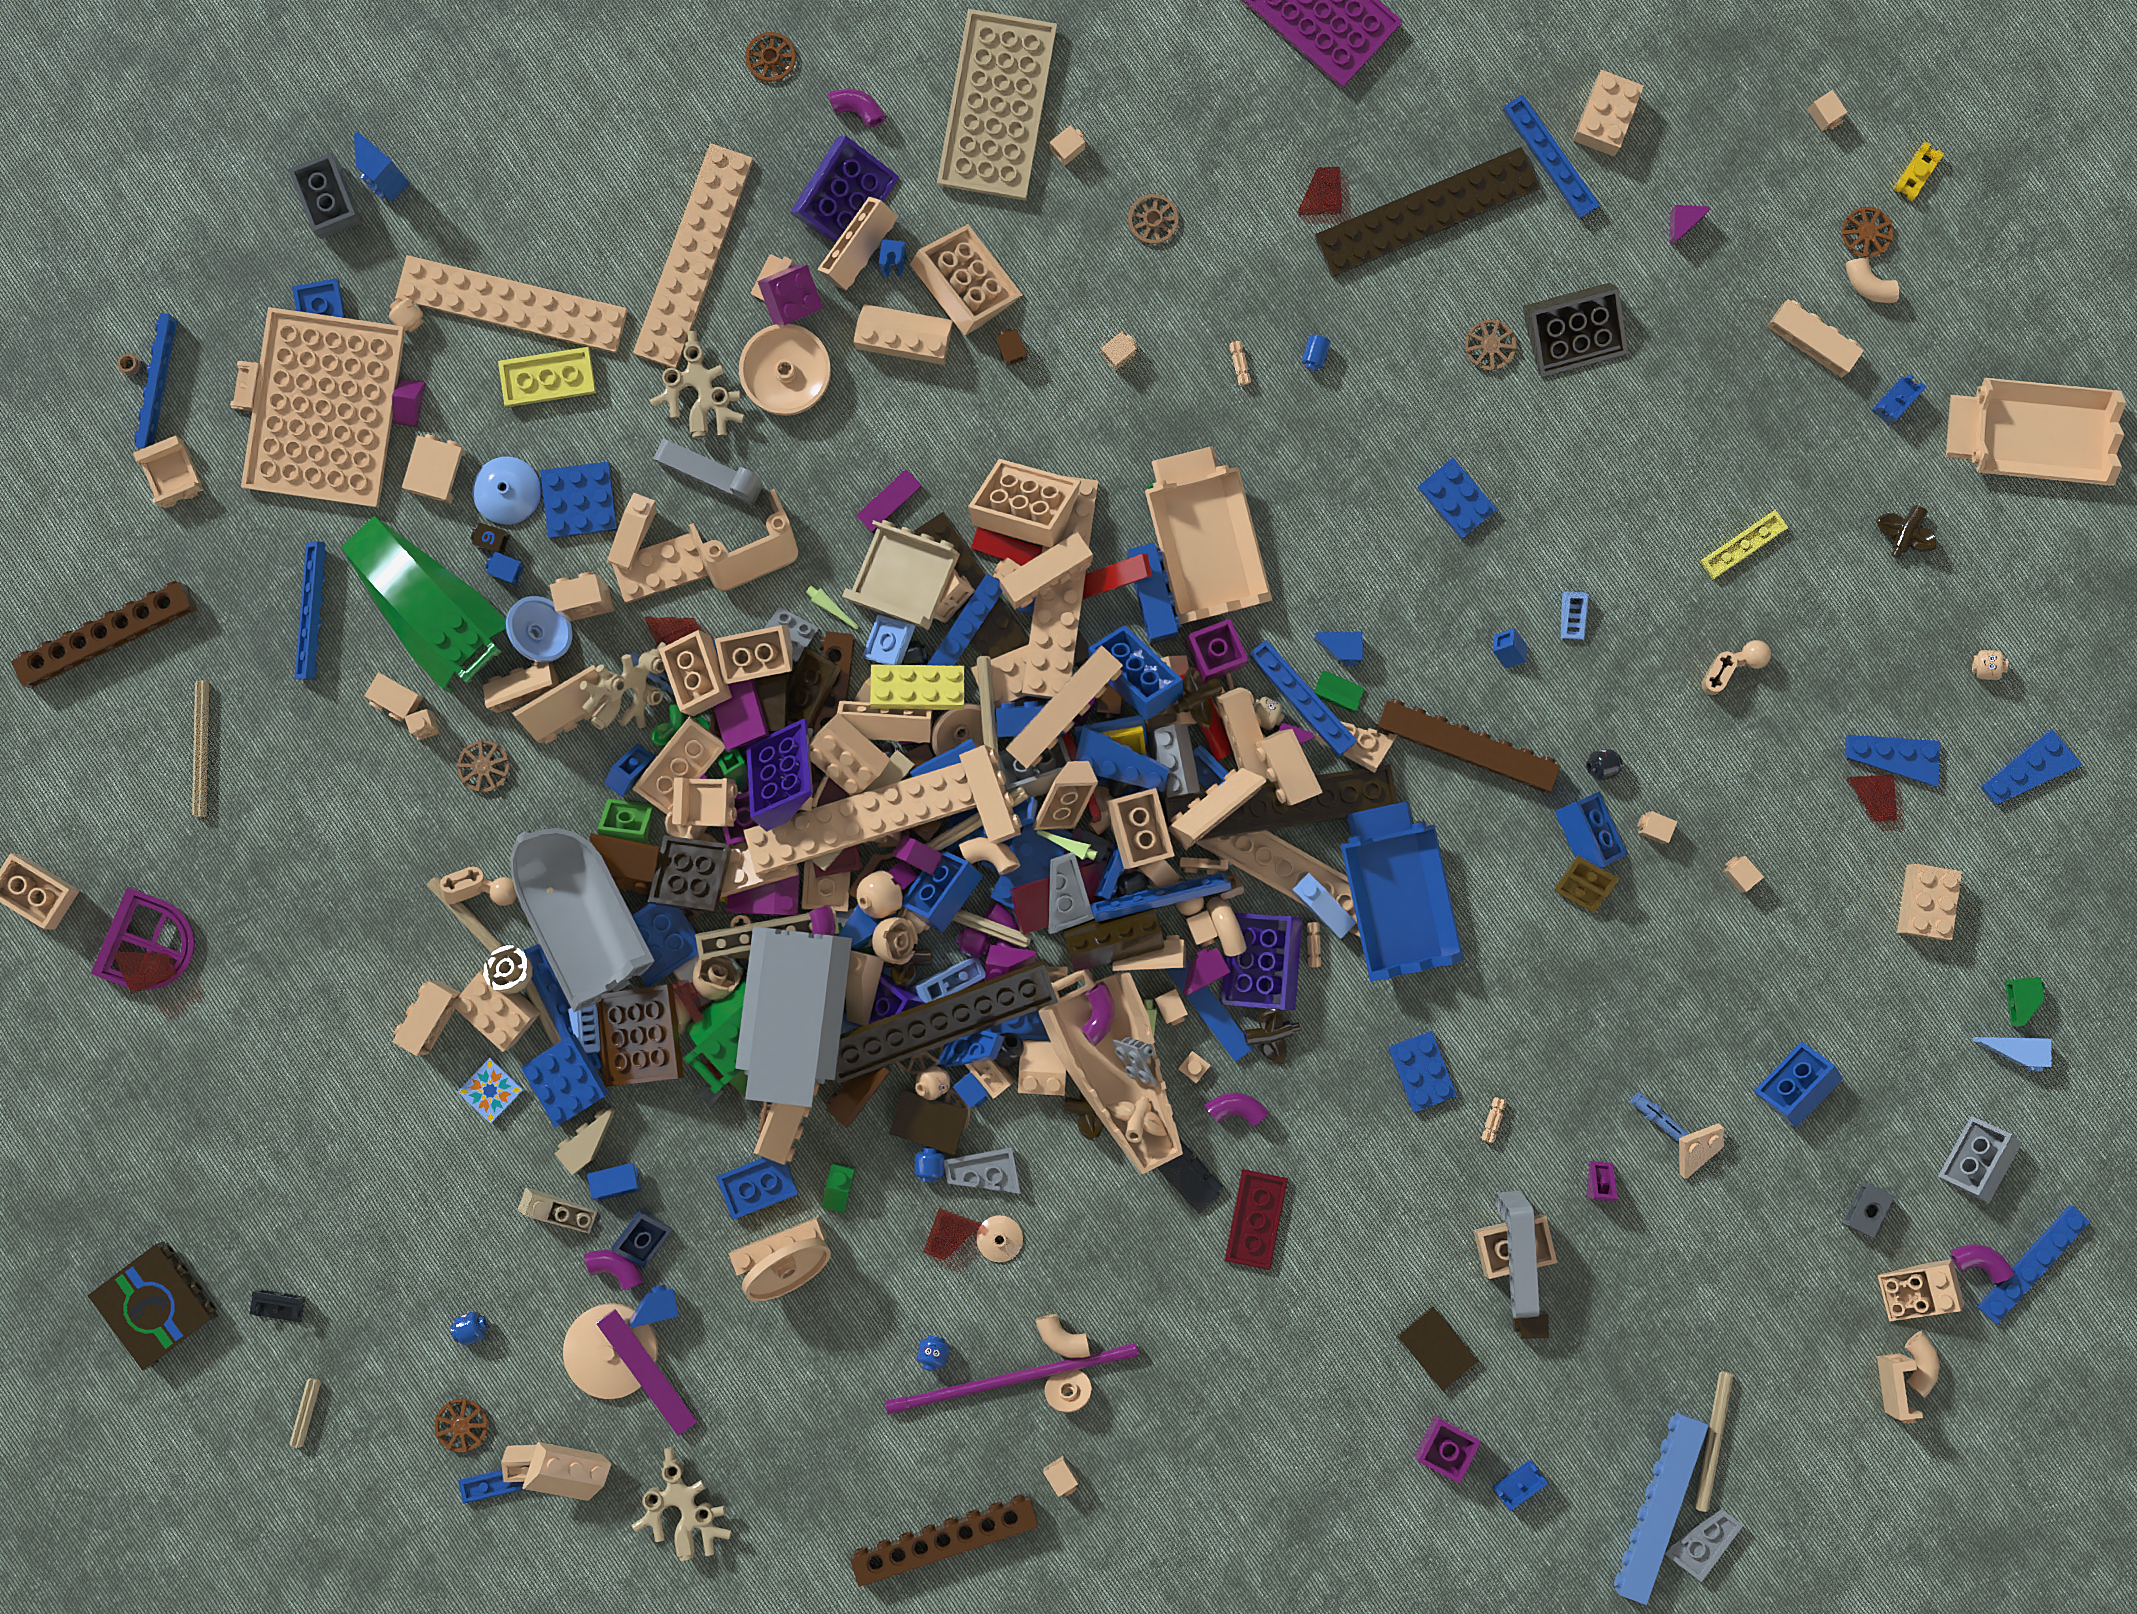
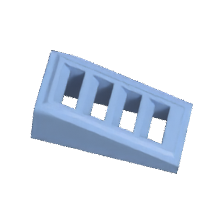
(1583, 597)
(591, 1018)

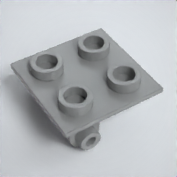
(800, 630)
(1134, 1056)

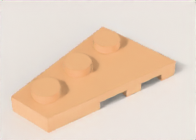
(1370, 746)

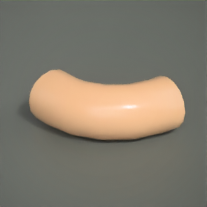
(1869, 285)
(998, 854)
(1226, 926)
(1061, 1341)
(1927, 1364)

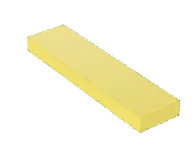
(1744, 544)

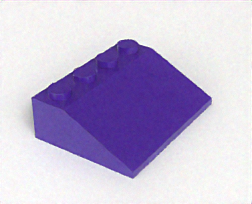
(841, 188)
(779, 775)
(1268, 967)

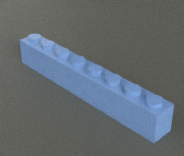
(1660, 1507)

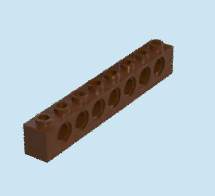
(845, 644)
(27, 662)
(868, 1573)

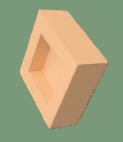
(1194, 1066)

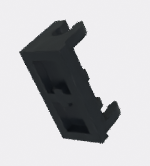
(277, 1305)

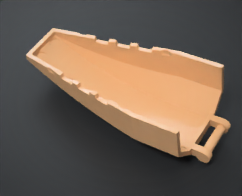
(1102, 1073)

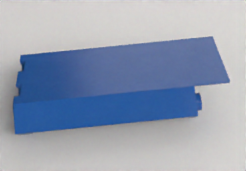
(1399, 893)

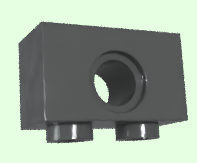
(1856, 1215)

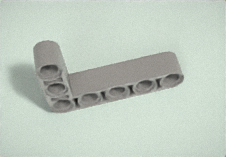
(738, 484)
(1520, 1223)

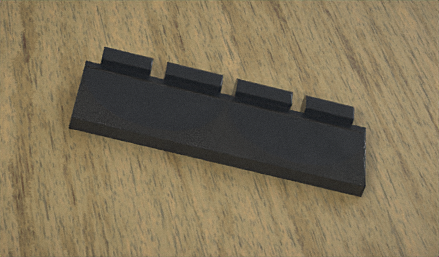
(1189, 1179)

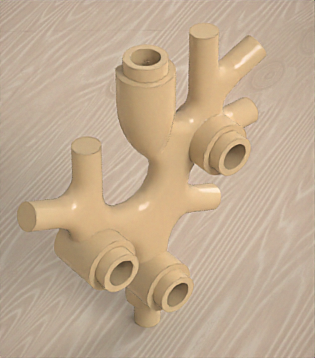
(701, 379)
(615, 685)
(683, 1497)

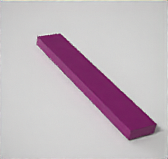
(646, 1372)

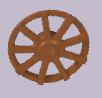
(770, 57)
(1867, 231)
(460, 1425)

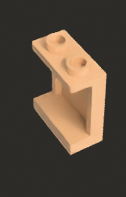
(433, 468)
(169, 471)
(704, 802)
(1893, 1386)

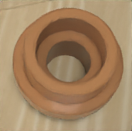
(123, 362)

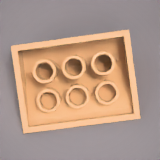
(965, 279)
(1024, 503)
(559, 708)
(1215, 807)
(781, 1131)

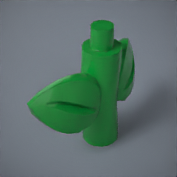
(666, 730)

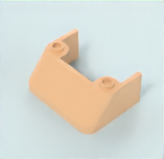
(752, 560)

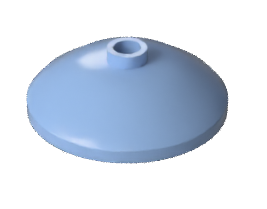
(516, 501)
(550, 629)

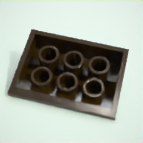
(1576, 329)
(1113, 939)

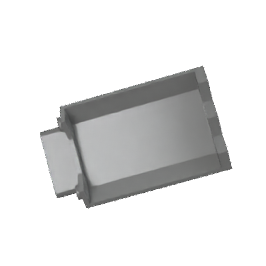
(792, 1014)

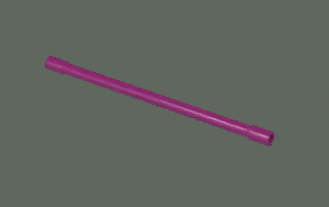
(905, 1403)

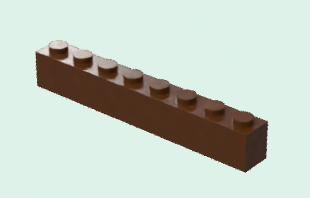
(1468, 746)

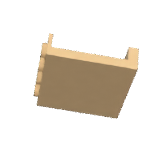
(903, 575)

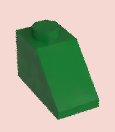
(734, 767)
(2024, 998)
(838, 1187)

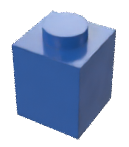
(504, 568)
(971, 1091)

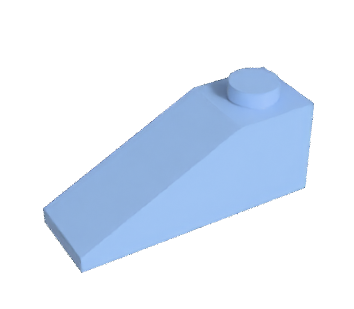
(1323, 905)
(949, 980)
(2021, 1051)

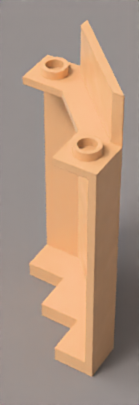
(2038, 431)
(1206, 536)

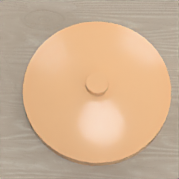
(784, 369)
(786, 1269)
(593, 1360)

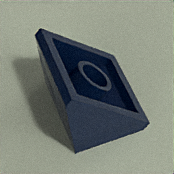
(642, 1237)

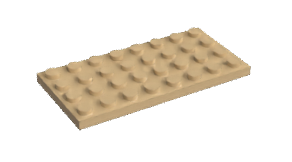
(997, 104)

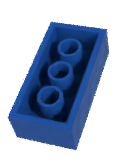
(1154, 599)
(1145, 680)
(1034, 858)

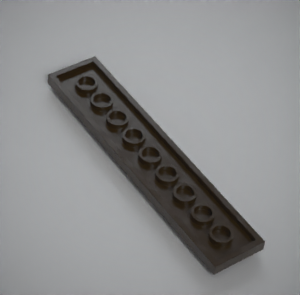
(1427, 212)
(998, 631)
(1341, 795)
(943, 1020)

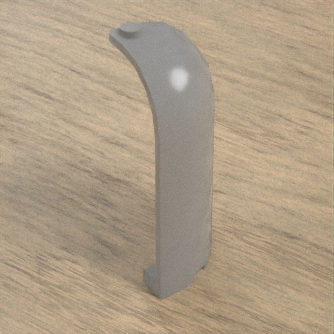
(583, 921)

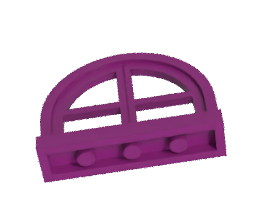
(118, 933)

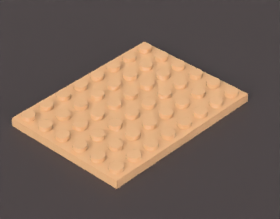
(323, 407)

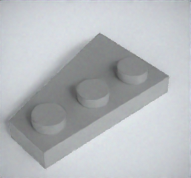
(1067, 894)
(984, 1170)
(1704, 1544)

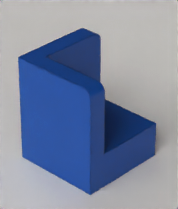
(1510, 648)

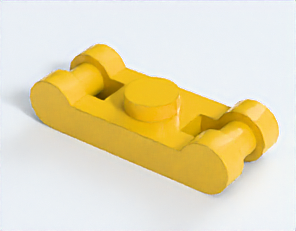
(1918, 171)

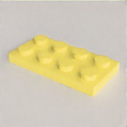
(547, 377)
(917, 687)

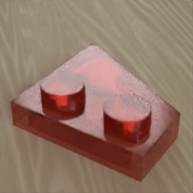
(1323, 193)
(144, 969)

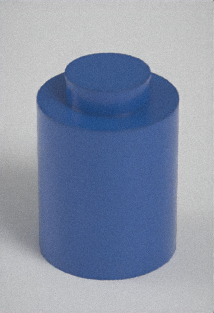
(1315, 352)

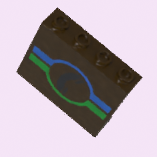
(153, 1304)

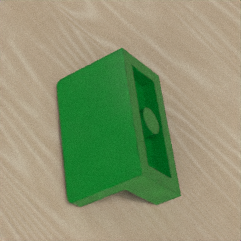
(1338, 691)

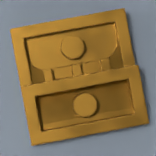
(1586, 883)

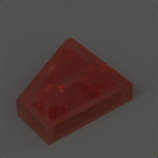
(670, 628)
(1876, 795)
(690, 999)
(948, 1233)

